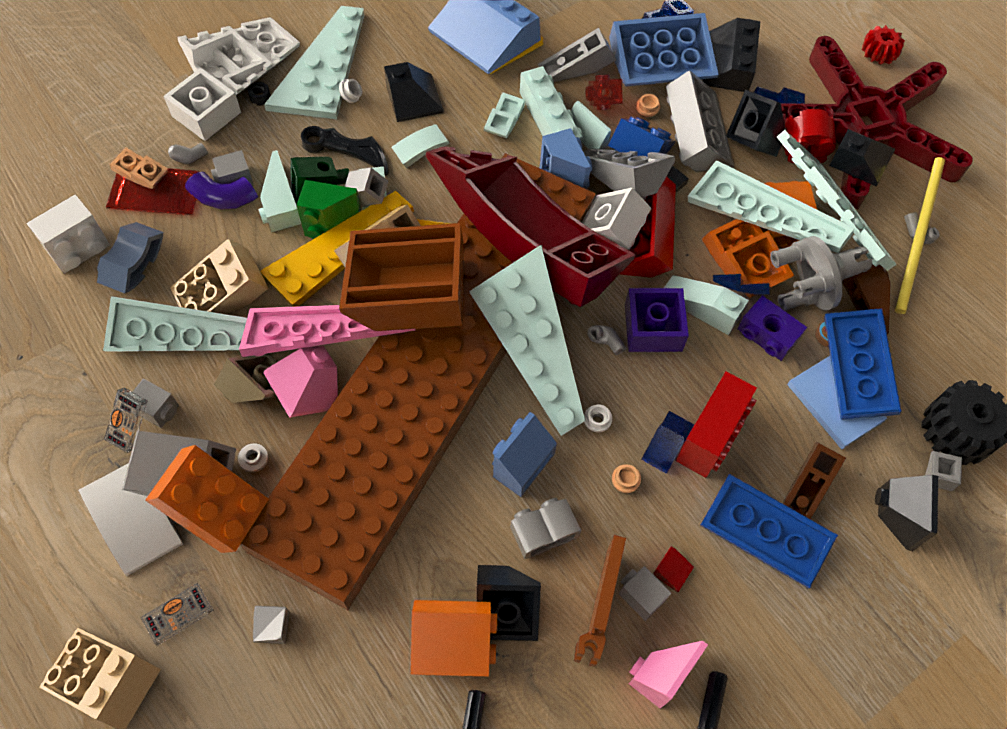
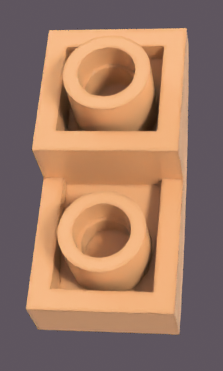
(138, 169)

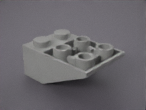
(155, 452)

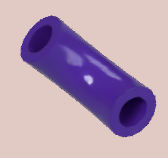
(220, 195)

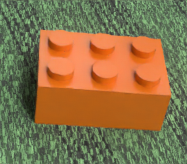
(207, 499)

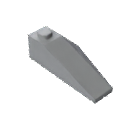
(630, 170)

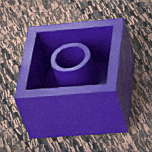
(656, 320)

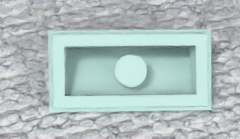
(595, 132)

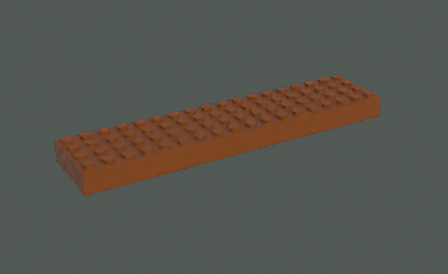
(387, 433)

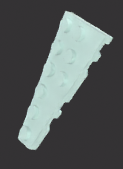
(315, 79)
(831, 193)
(527, 322)

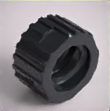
(258, 87)

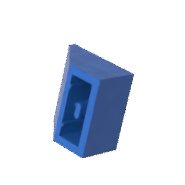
(635, 135)

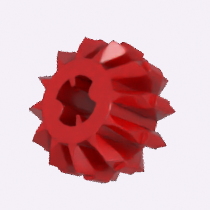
(883, 45)

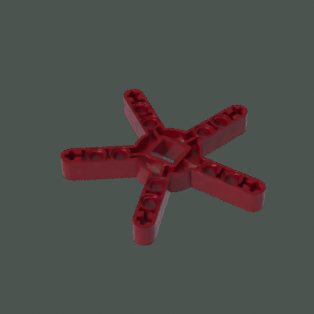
(885, 110)

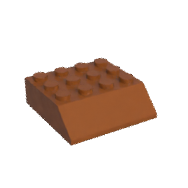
(405, 277)

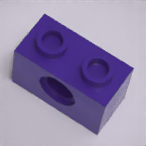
(766, 315)

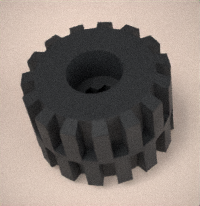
(967, 421)

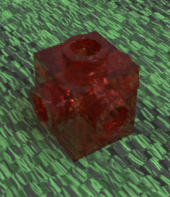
(612, 92)

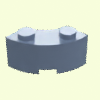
(129, 256)

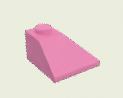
(304, 381)
(665, 671)

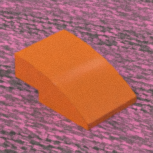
(746, 251)

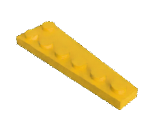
(316, 263)

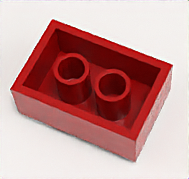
(718, 425)

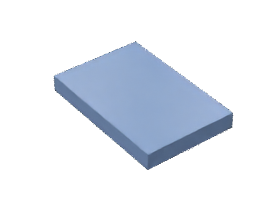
(818, 394)

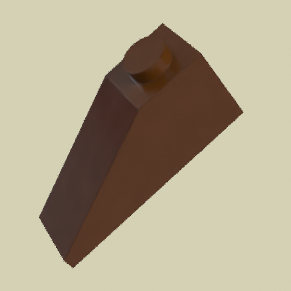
(870, 291)
(813, 480)

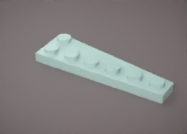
(754, 202)
(161, 327)

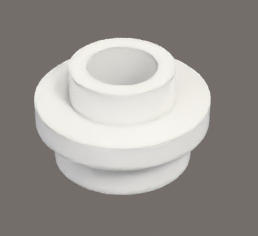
(350, 90)
(600, 411)
(256, 464)

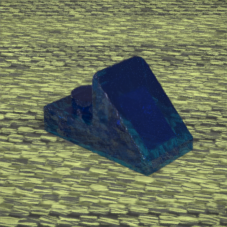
(667, 442)

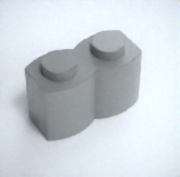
(544, 528)

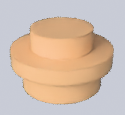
(648, 105)
(626, 478)

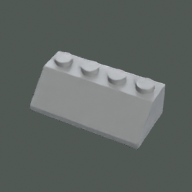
(698, 123)

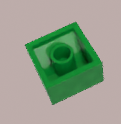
(325, 206)

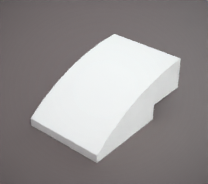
(128, 523)

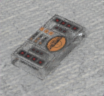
(125, 419)
(177, 614)

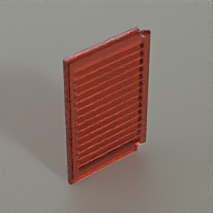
(166, 197)

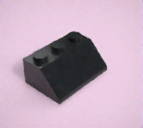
(735, 54)

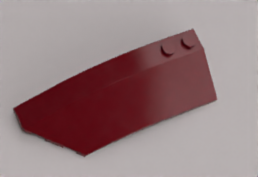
(521, 217)

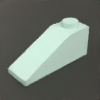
(277, 199)
(710, 302)

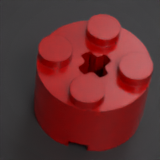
(814, 132)

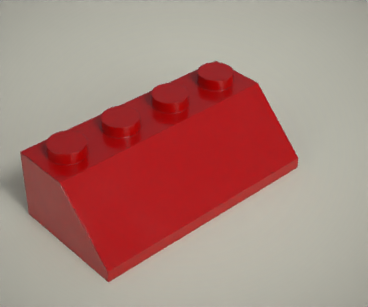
(656, 237)

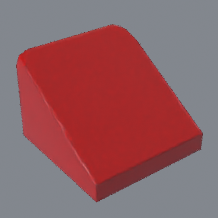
(673, 569)

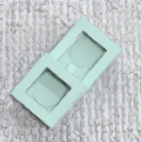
(505, 115)
(417, 144)

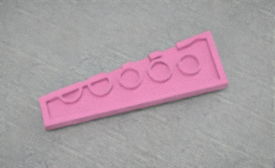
(300, 327)

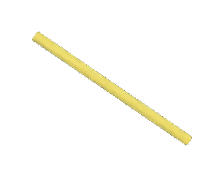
(920, 234)

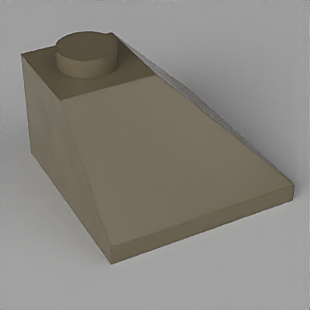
(244, 378)

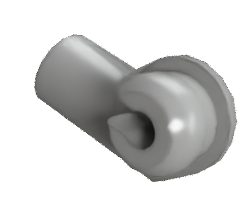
(187, 155)
(912, 221)
(607, 336)

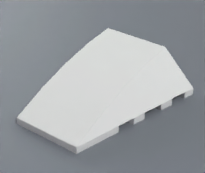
(240, 54)

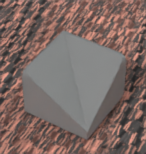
(947, 468)
(270, 624)

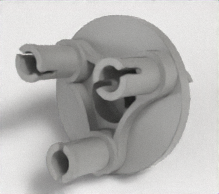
(819, 272)

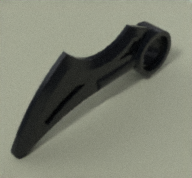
(363, 149)

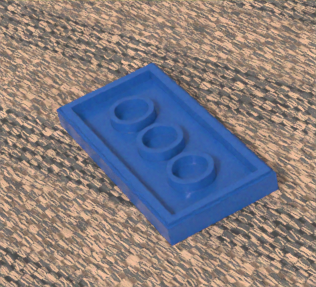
(862, 364)
(769, 531)

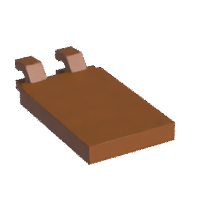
(595, 638)

